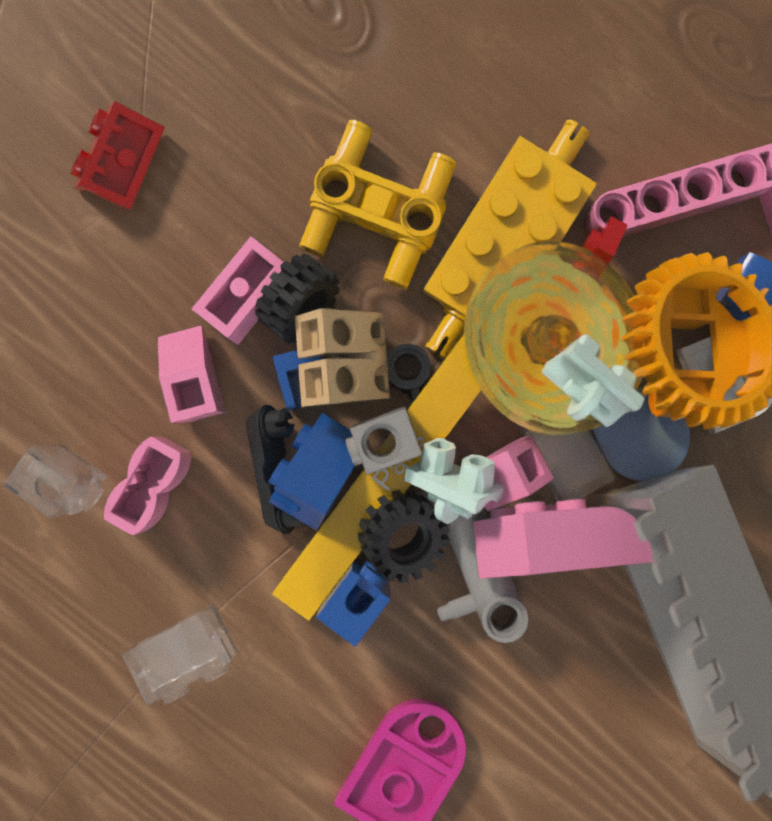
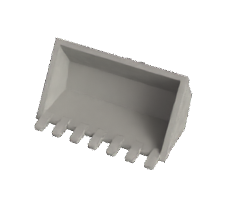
(706, 615)

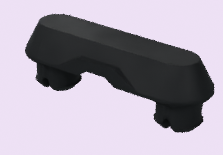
(267, 448)

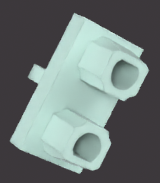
(592, 384)
(453, 487)

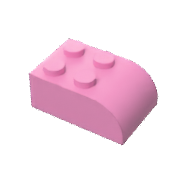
(556, 539)

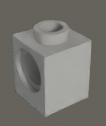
(400, 426)

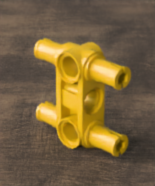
(377, 204)

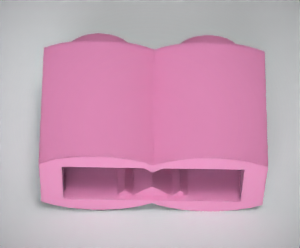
(144, 496)

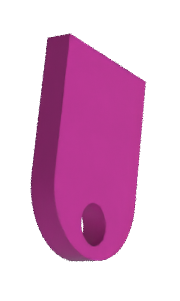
(403, 771)

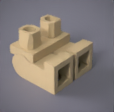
(357, 357)

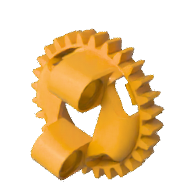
(684, 297)

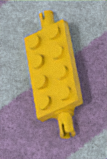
(525, 203)

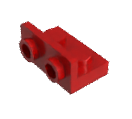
(117, 155)

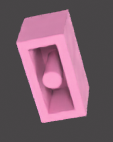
(233, 295)

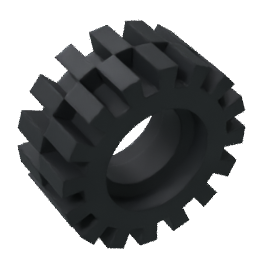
(295, 290)
(415, 554)

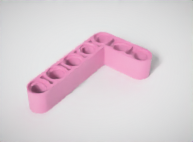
(676, 202)

